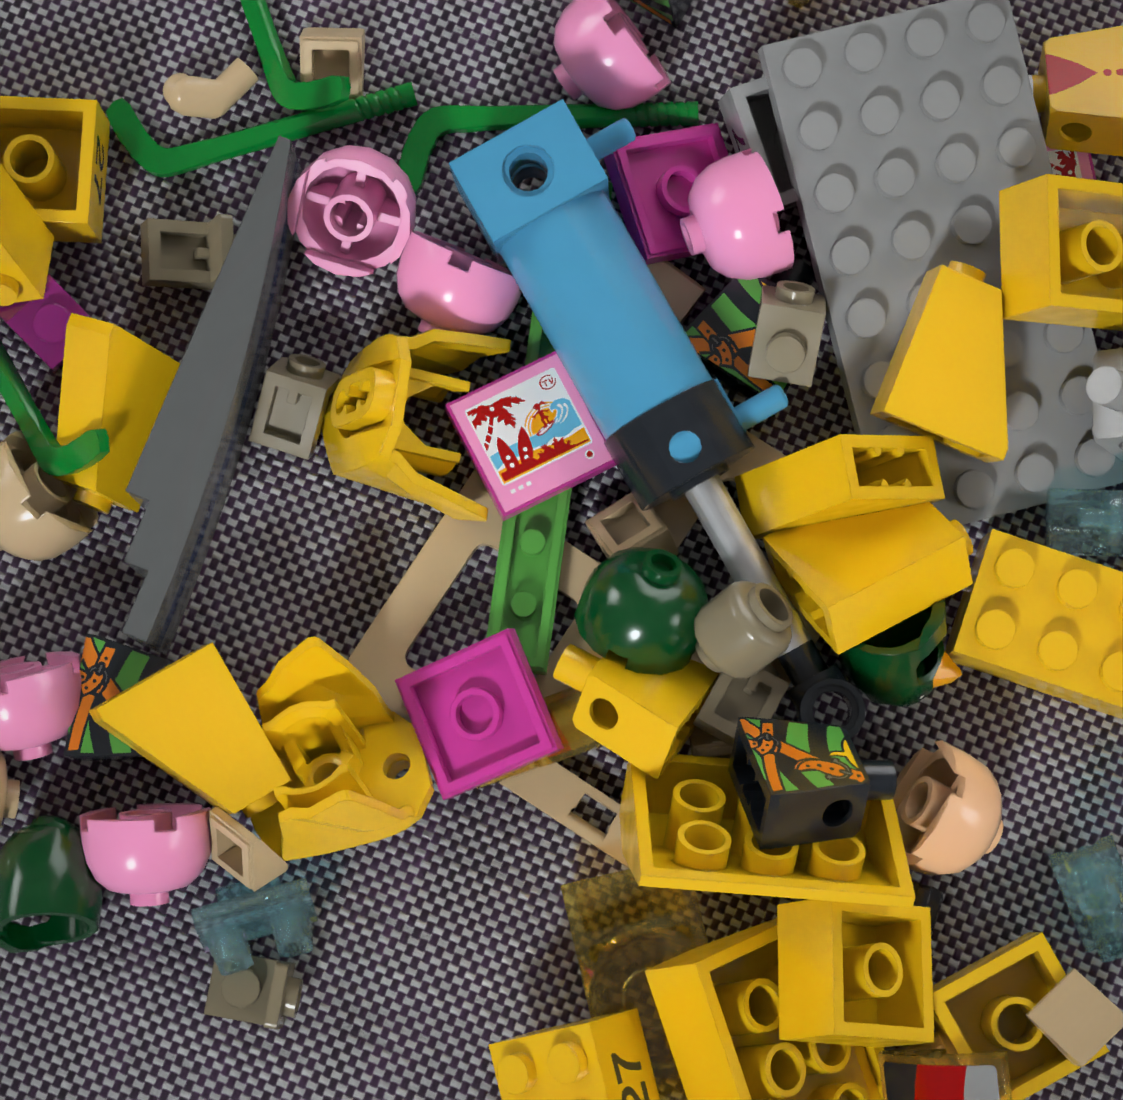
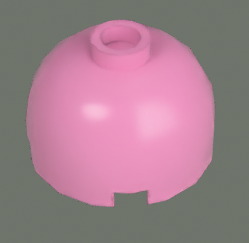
(605, 56)
(352, 210)
(737, 219)
(454, 287)
(37, 702)
(147, 849)

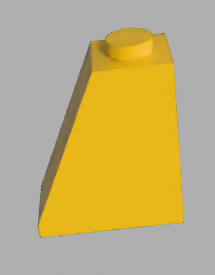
(951, 365)
(114, 386)
(839, 481)
(870, 569)
(198, 732)

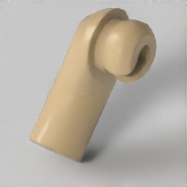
(207, 96)

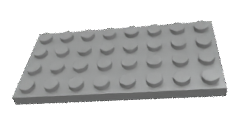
(898, 168)

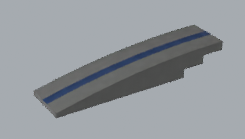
(208, 411)

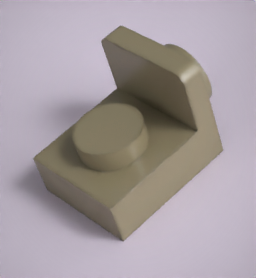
(293, 405)
(736, 697)
(256, 995)

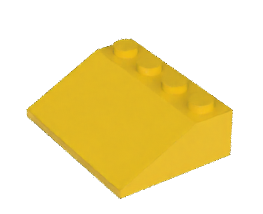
(695, 836)
(725, 1028)

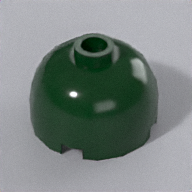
(642, 609)

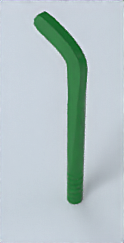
(280, 78)
(470, 118)
(199, 154)
(50, 455)

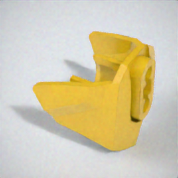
(366, 415)
(340, 757)

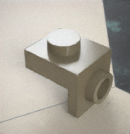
(184, 251)
(787, 333)

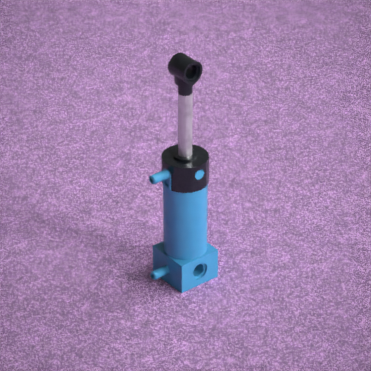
(627, 349)

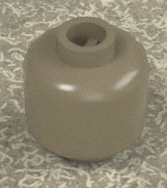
(743, 629)

